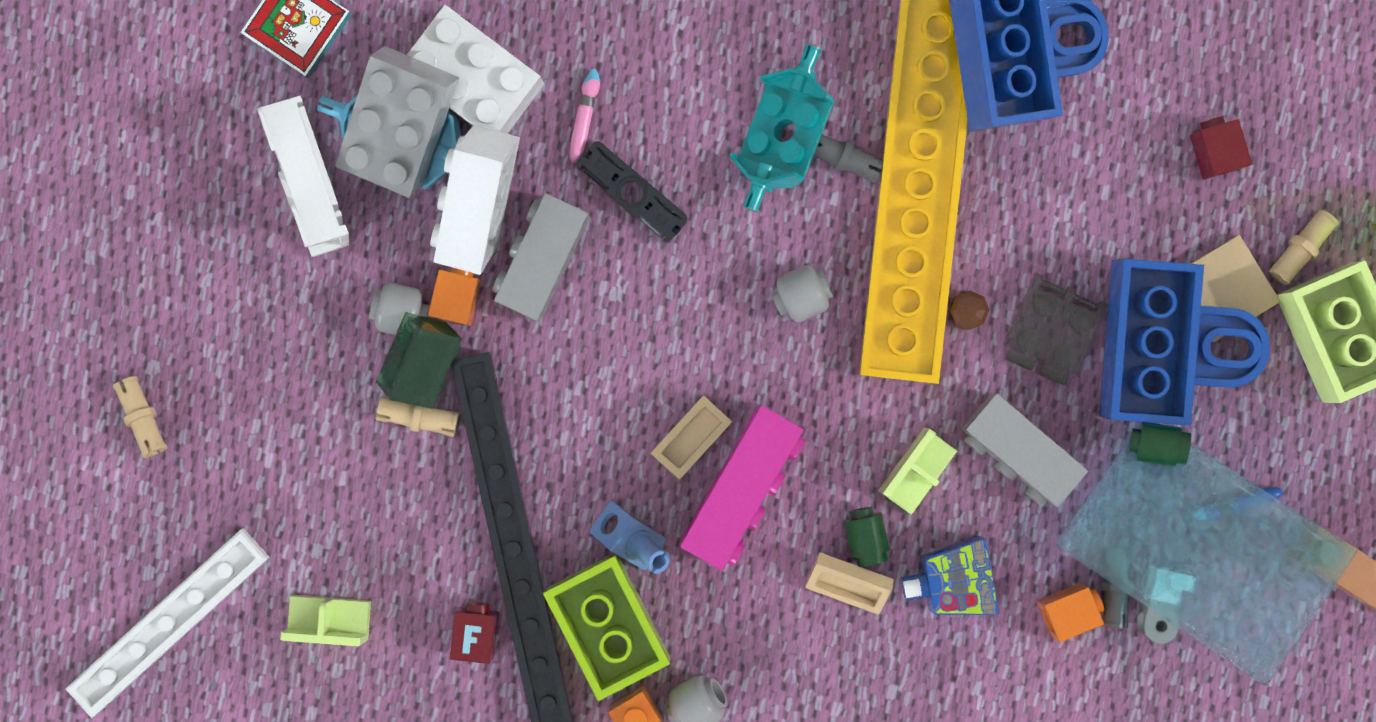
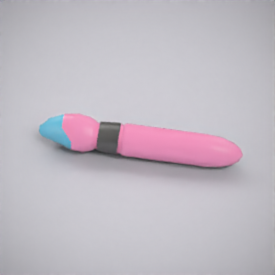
(584, 115)

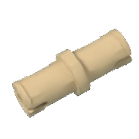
(1303, 247)
(139, 416)
(417, 417)

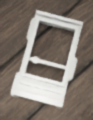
(304, 176)

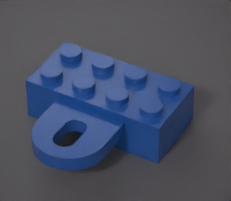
(1014, 57)
(1162, 343)

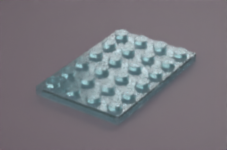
(1209, 555)

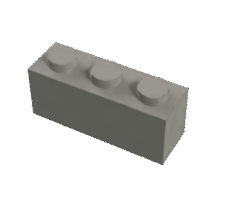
(540, 256)
(1022, 451)

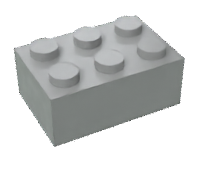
(396, 121)

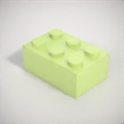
(1336, 330)

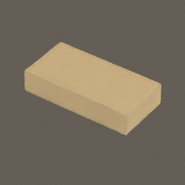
(691, 437)
(849, 583)

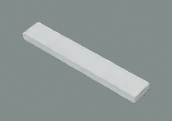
(167, 623)

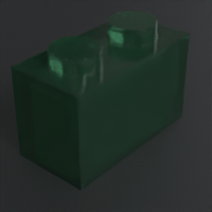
(418, 360)

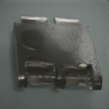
(1053, 330)

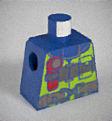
(955, 580)

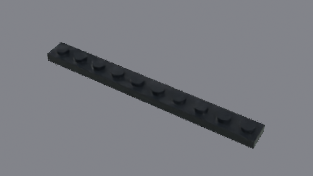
(511, 539)

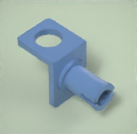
(632, 540)

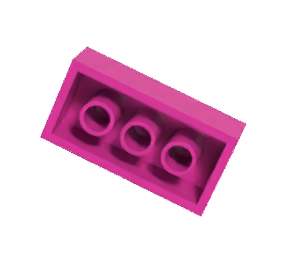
(741, 487)

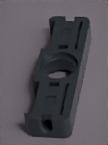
(613, 173)

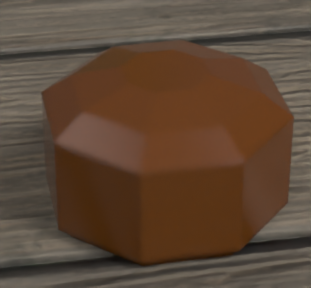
(968, 310)

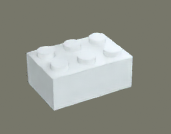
(492, 82)
(474, 198)

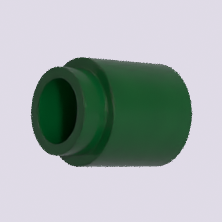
(1160, 444)
(866, 537)

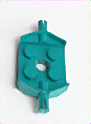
(788, 99)

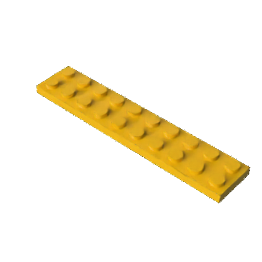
(916, 199)

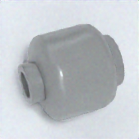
(802, 293)
(392, 303)
(697, 701)

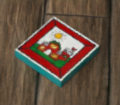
(297, 30)

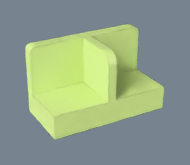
(917, 470)
(327, 620)

